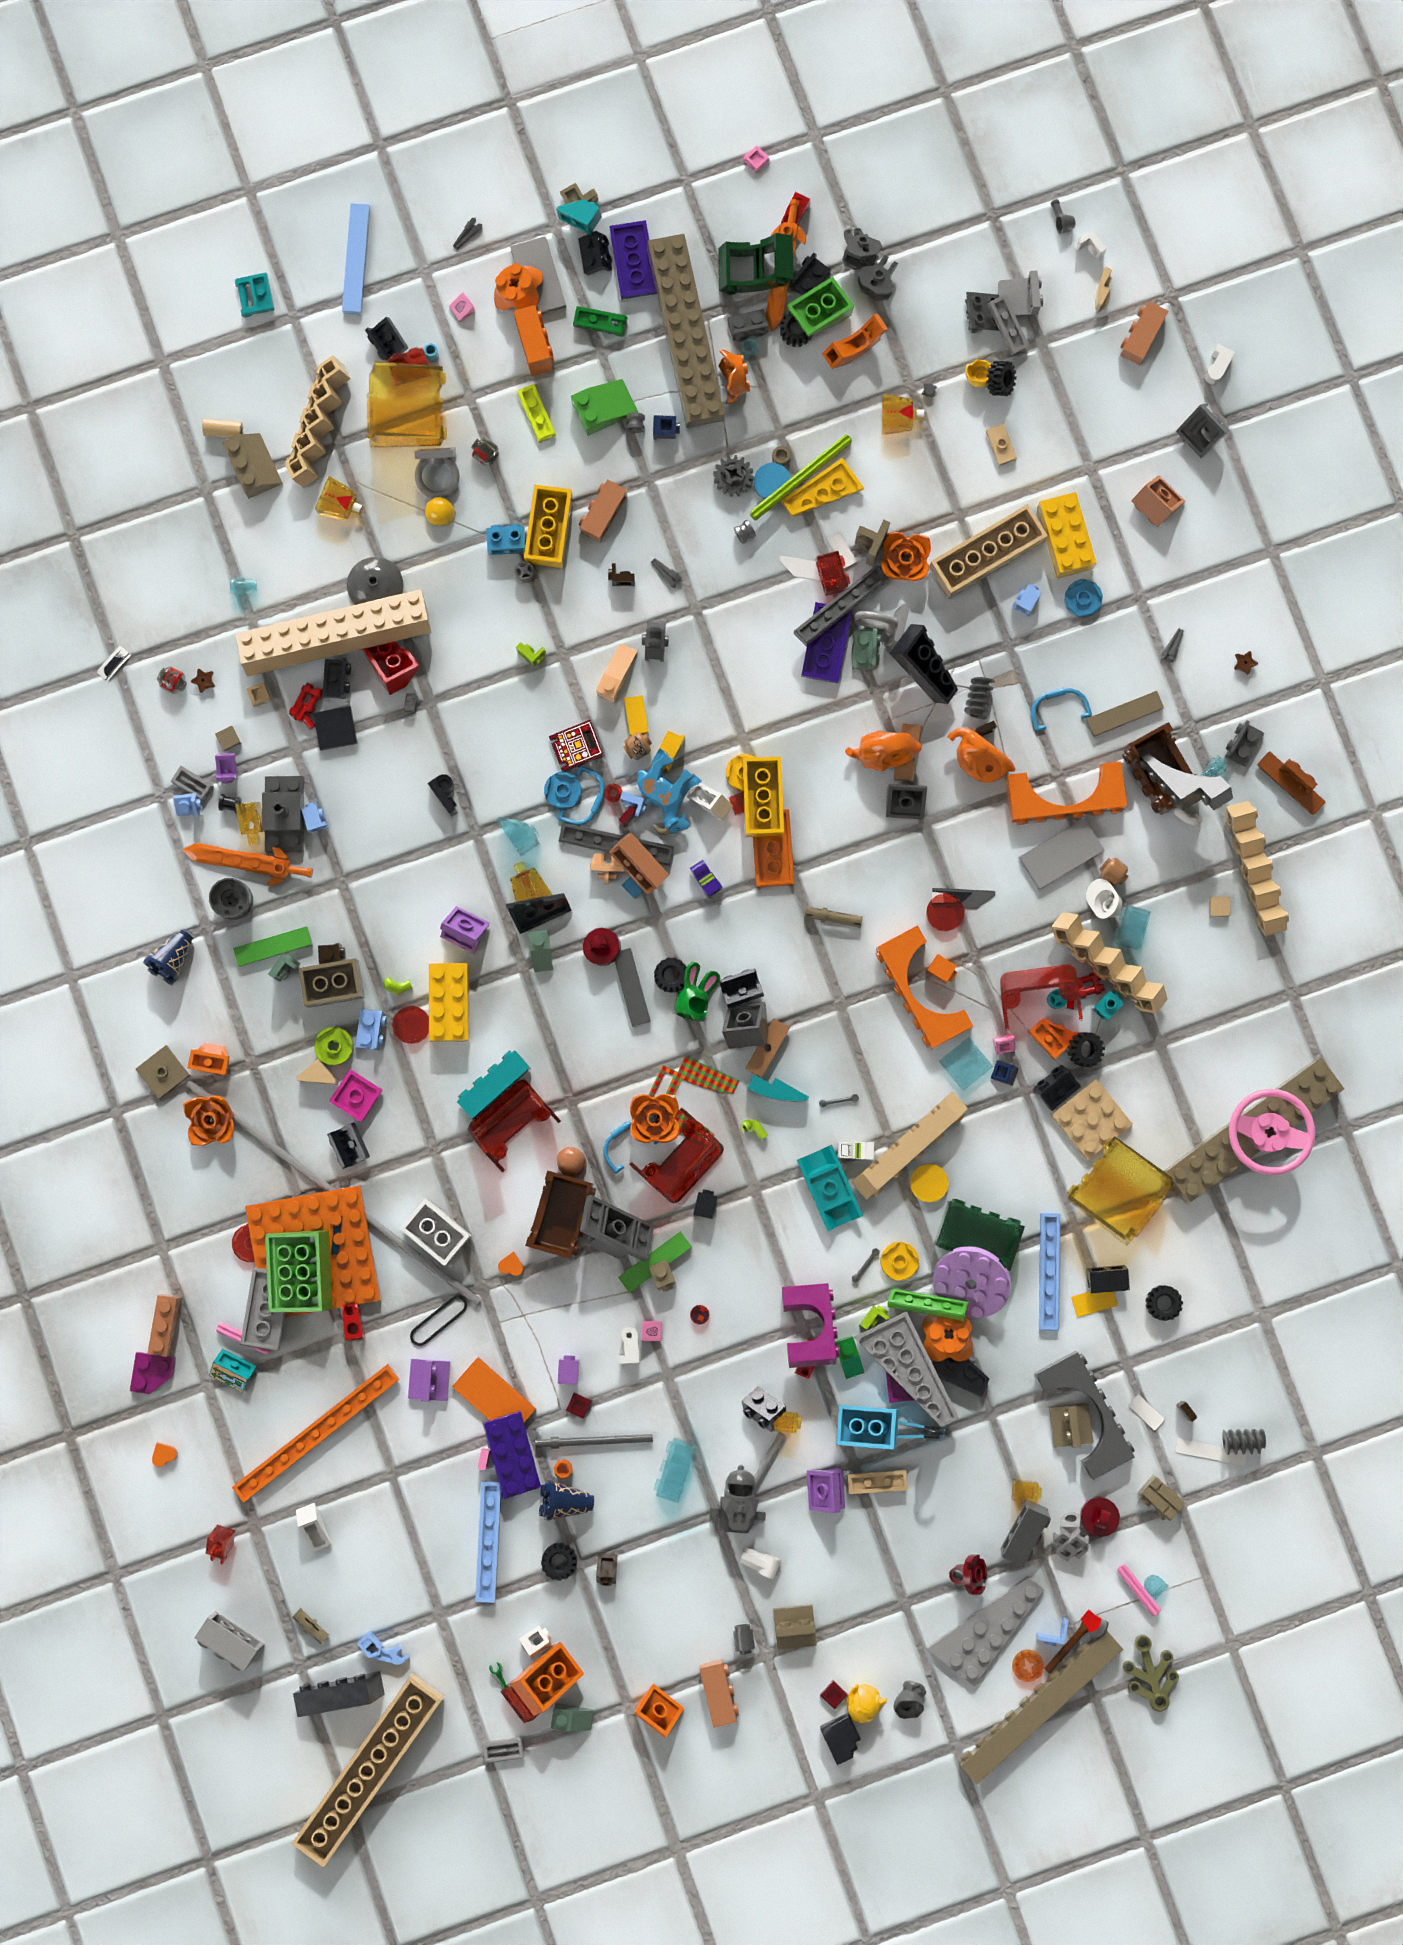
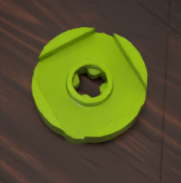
(336, 1035)

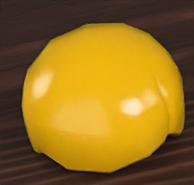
(977, 373)
(440, 511)

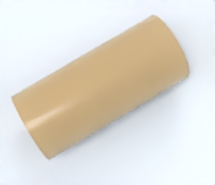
(221, 428)

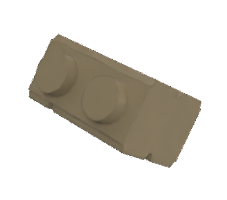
(1161, 1498)

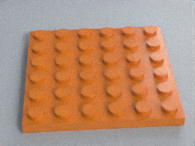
(353, 1268)

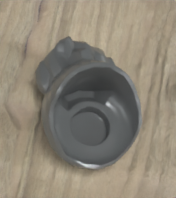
(909, 1701)

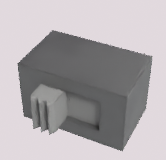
(410, 702)

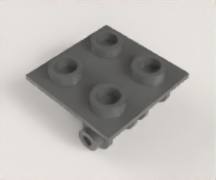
(978, 311)

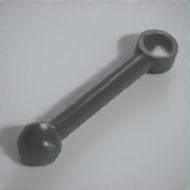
(822, 1103)
(875, 1252)

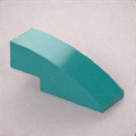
(777, 1090)

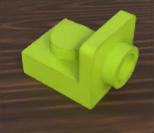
(527, 653)
(870, 1318)

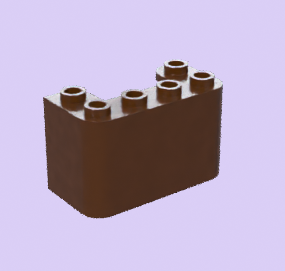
(1163, 748)
(560, 1215)

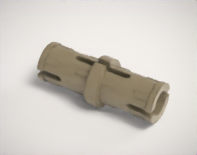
(310, 1626)

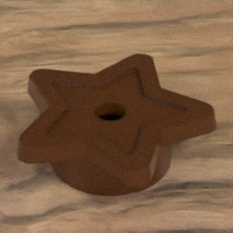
(1240, 662)
(202, 675)

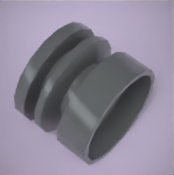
(227, 888)

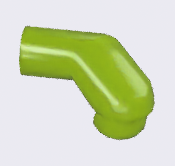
(395, 987)
(753, 1126)

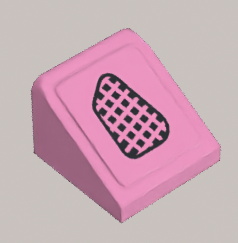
(462, 307)
(651, 1330)

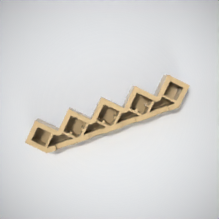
(316, 421)
(1257, 868)
(1108, 963)
(910, 1146)

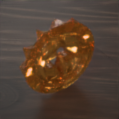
(1019, 1662)

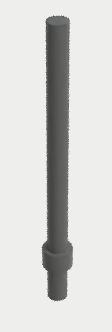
(555, 1442)

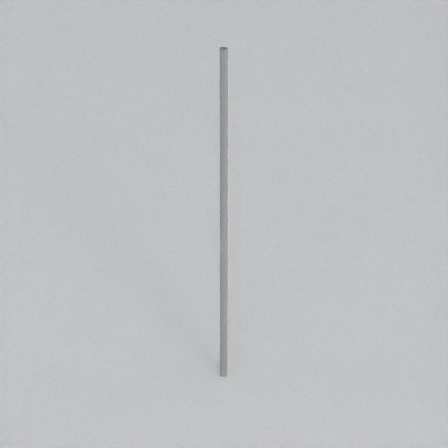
(326, 1187)

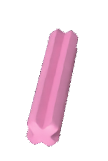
(235, 1334)
(1138, 1589)

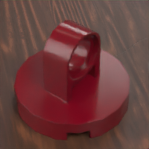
(601, 946)
(1099, 1516)
(973, 1571)

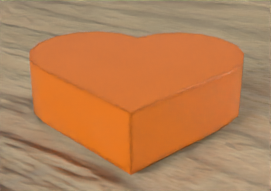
(511, 1264)
(163, 1454)

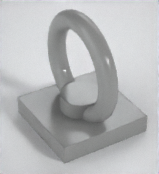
(436, 456)
(894, 627)

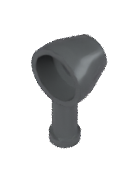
(1063, 222)

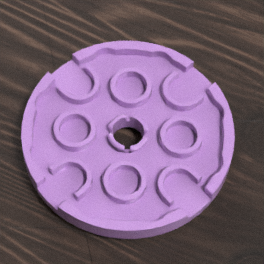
(978, 1265)

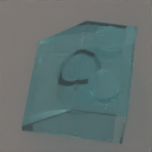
(520, 834)

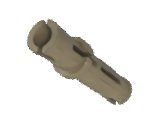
(833, 917)

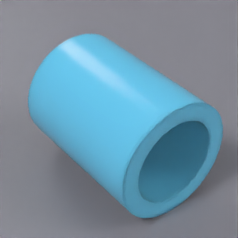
(431, 357)

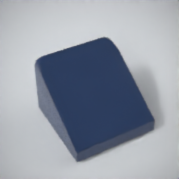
(1004, 1073)

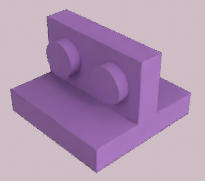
(463, 929)
(429, 1380)
(826, 1490)

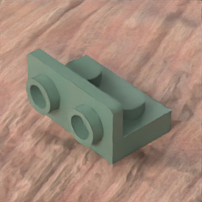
(864, 650)
(281, 968)

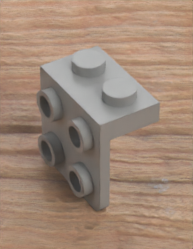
(1023, 294)

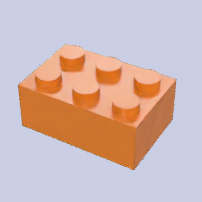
(534, 340)
(547, 1678)

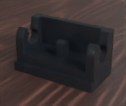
(1108, 1279)

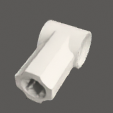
(764, 1563)

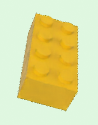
(548, 526)
(1067, 535)
(763, 796)
(449, 1002)

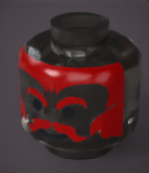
(485, 451)
(171, 680)

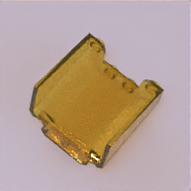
(405, 405)
(1121, 1191)

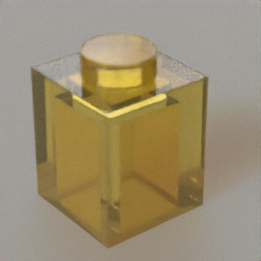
(788, 1422)
(1025, 1490)

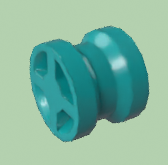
(1056, 996)

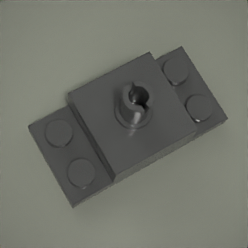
(283, 814)
(615, 1230)

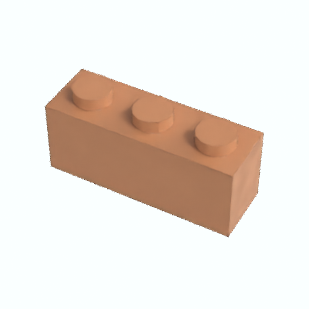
(1143, 332)
(603, 510)
(638, 863)
(164, 1325)
(719, 1693)

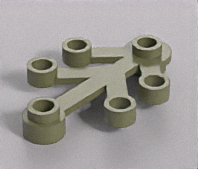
(1152, 1675)

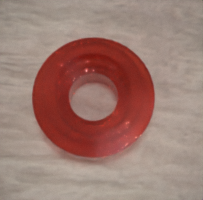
(609, 788)

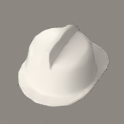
(1103, 899)

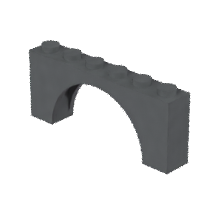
(1111, 1447)

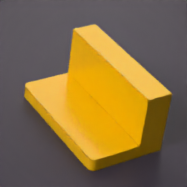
(671, 744)

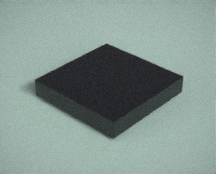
(335, 728)

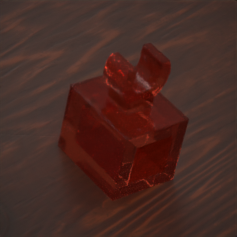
(220, 1543)

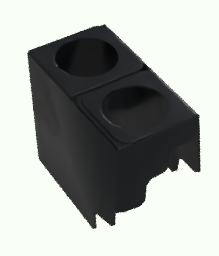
(841, 1738)

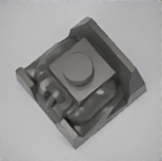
(1202, 430)

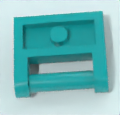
(260, 293)

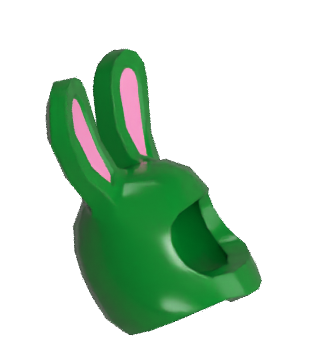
(693, 1000)

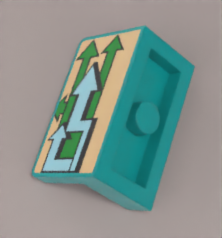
(232, 1370)

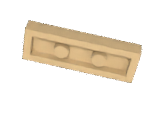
(877, 1481)

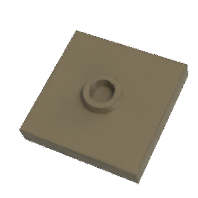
(162, 1072)

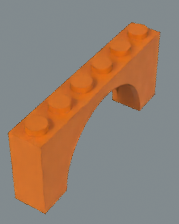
(1028, 805)
(935, 1026)

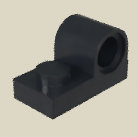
(442, 794)

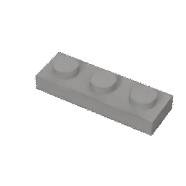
(1008, 324)

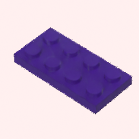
(632, 259)
(826, 653)
(511, 1455)

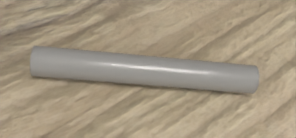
(768, 1458)

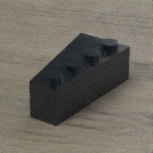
(923, 664)
(339, 1694)

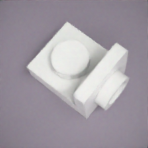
(1094, 244)

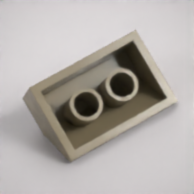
(252, 463)

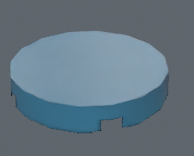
(770, 478)
(1083, 598)
(562, 790)

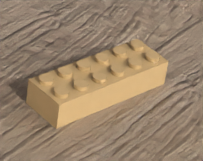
(988, 551)

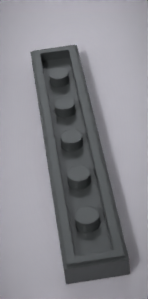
(841, 605)
(606, 841)

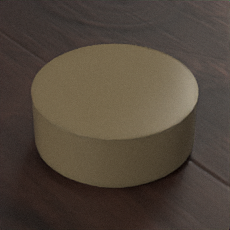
(781, 455)

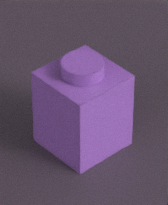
(568, 1370)

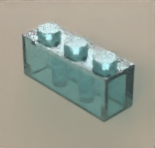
(674, 1469)

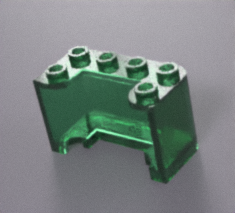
(973, 1228)

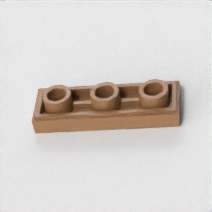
(907, 772)
(761, 1059)

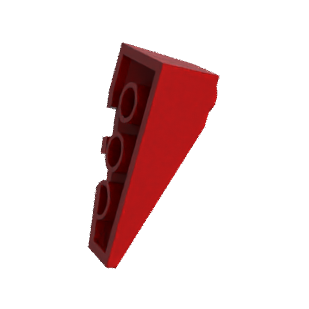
(392, 665)

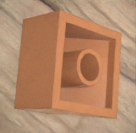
(1157, 501)

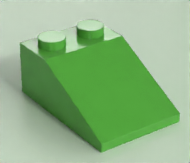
(821, 307)
(603, 405)

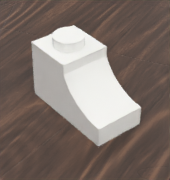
(710, 801)
(312, 1527)

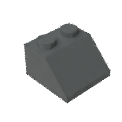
(746, 1025)

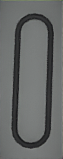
(444, 1326)

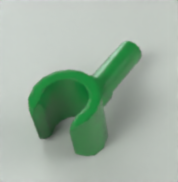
(499, 1675)

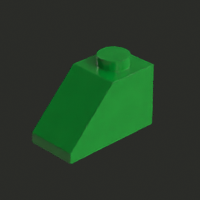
(849, 1357)

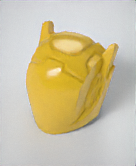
(864, 1703)

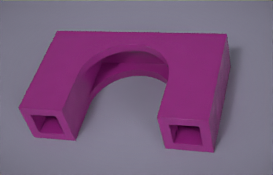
(822, 1349)

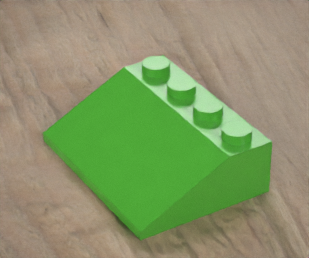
(298, 1271)

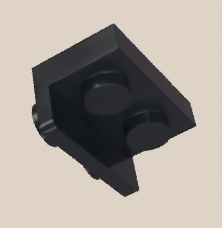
(810, 275)
(1057, 1087)

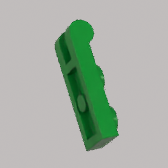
(599, 321)

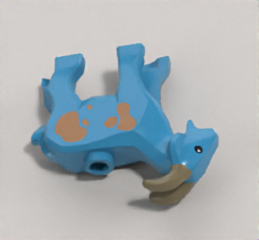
(665, 793)

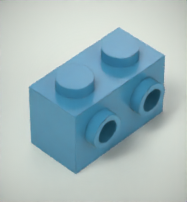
(506, 539)

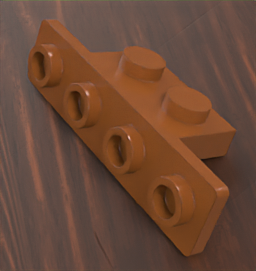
(1293, 781)

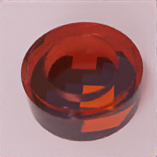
(699, 1314)

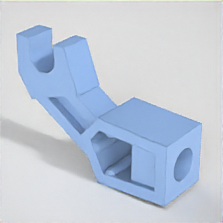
(387, 1655)

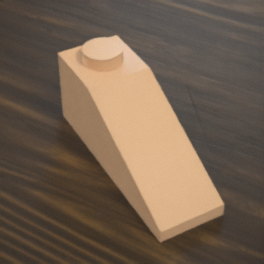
(616, 673)

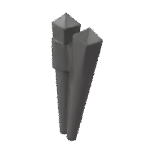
(469, 231)
(668, 574)
(1172, 647)

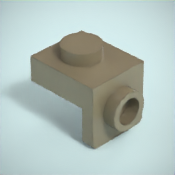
(662, 1276)

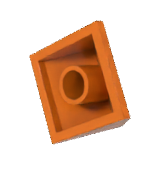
(658, 1710)

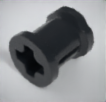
(228, 803)

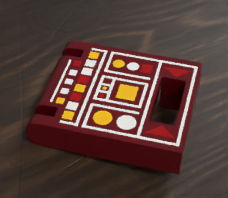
(573, 747)

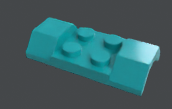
(829, 1187)

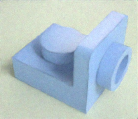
(632, 800)
(187, 804)

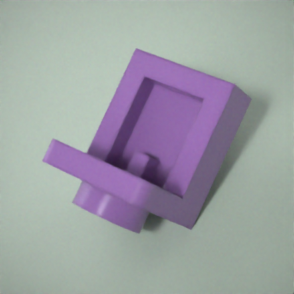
(226, 768)

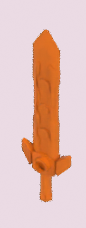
(778, 295)
(250, 862)

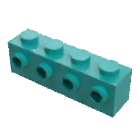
(494, 1084)

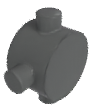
(929, 390)

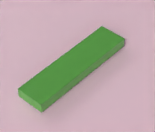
(273, 946)
(668, 1251)
(928, 1304)

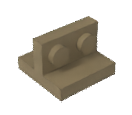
(871, 540)
(1071, 1425)
(795, 1627)

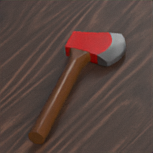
(1091, 1624)

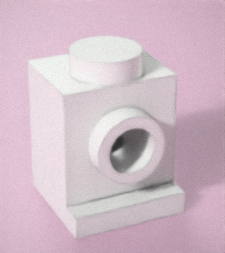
(529, 1639)

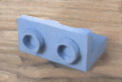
(370, 1029)

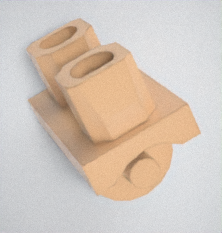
(598, 865)

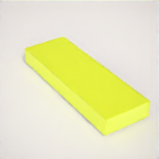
(536, 413)

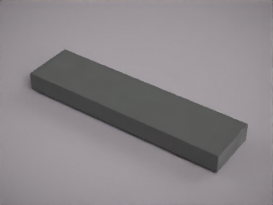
(631, 988)

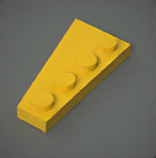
(824, 488)

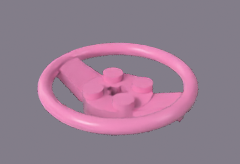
(1282, 1136)

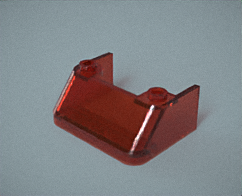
(1040, 978)
(506, 1118)
(686, 1163)

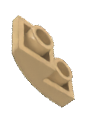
(1102, 291)

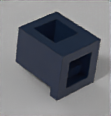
(661, 422)

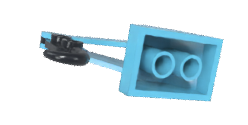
(876, 1427)

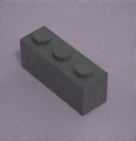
(1025, 1533)

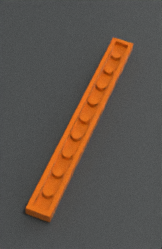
(315, 1433)

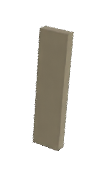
(1125, 713)

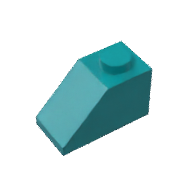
(581, 215)

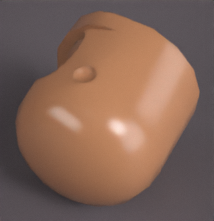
(570, 1161)

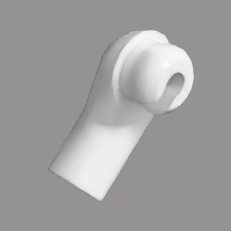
(1187, 818)

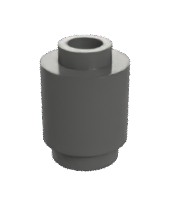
(743, 1639)

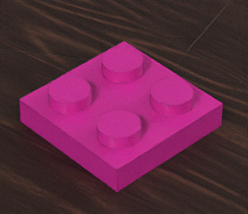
(355, 1095)

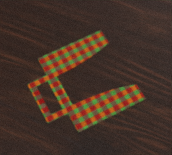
(696, 1074)

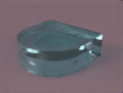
(1155, 1585)

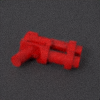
(302, 710)
(1095, 989)

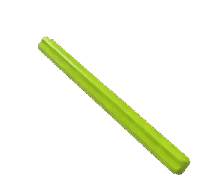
(800, 477)

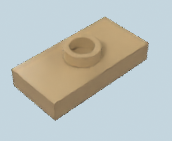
(1001, 444)

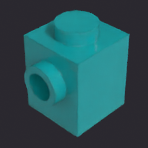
(1108, 1005)

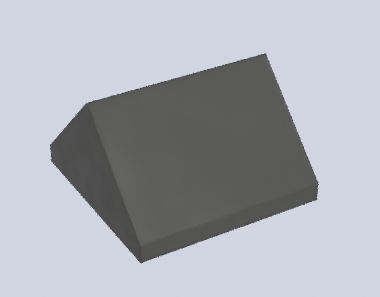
(906, 801)

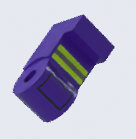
(706, 878)

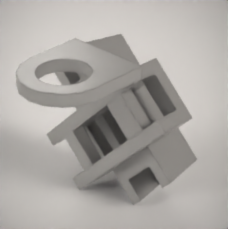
(1071, 1532)

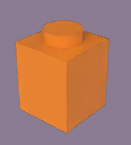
(942, 969)

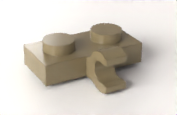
(573, 194)

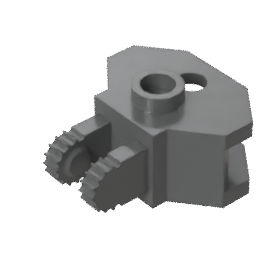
(860, 248)
(877, 280)
(655, 641)

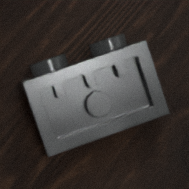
(748, 325)
(1244, 744)

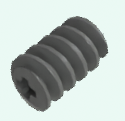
(977, 697)
(1244, 1440)

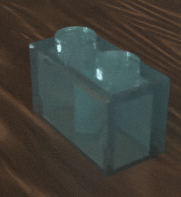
(1132, 927)

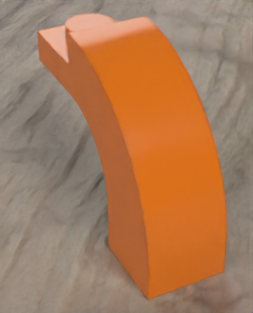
(857, 344)

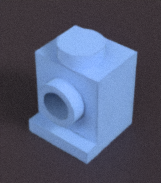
(1027, 599)
(314, 818)

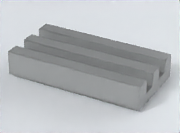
(178, 775)
(520, 1755)

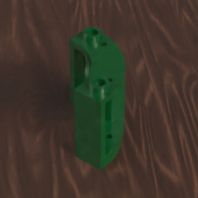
(783, 255)

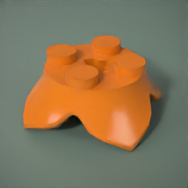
(524, 294)
(735, 372)
(915, 547)
(665, 1108)
(201, 1129)
(939, 1347)

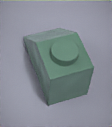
(540, 950)
(571, 1718)

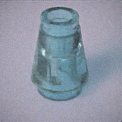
(242, 585)
(1215, 767)

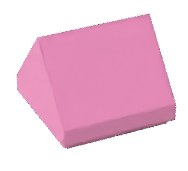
(1004, 1044)

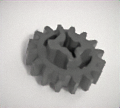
(740, 480)

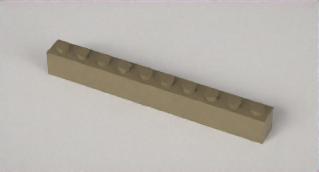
(1039, 1706)

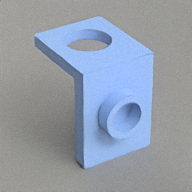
(1051, 1639)

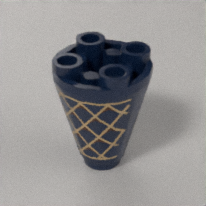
(170, 957)
(563, 1501)

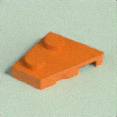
(1051, 1037)

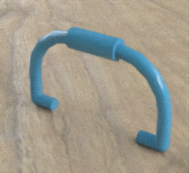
(1056, 693)
(598, 801)
(616, 1133)

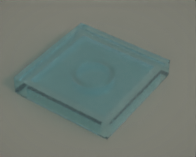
(965, 1063)

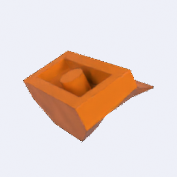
(209, 1059)

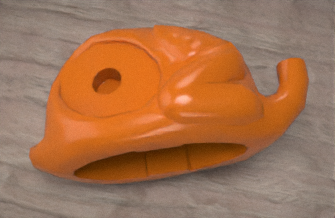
(885, 750)
(979, 757)

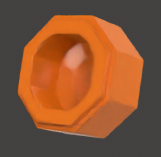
(563, 1469)

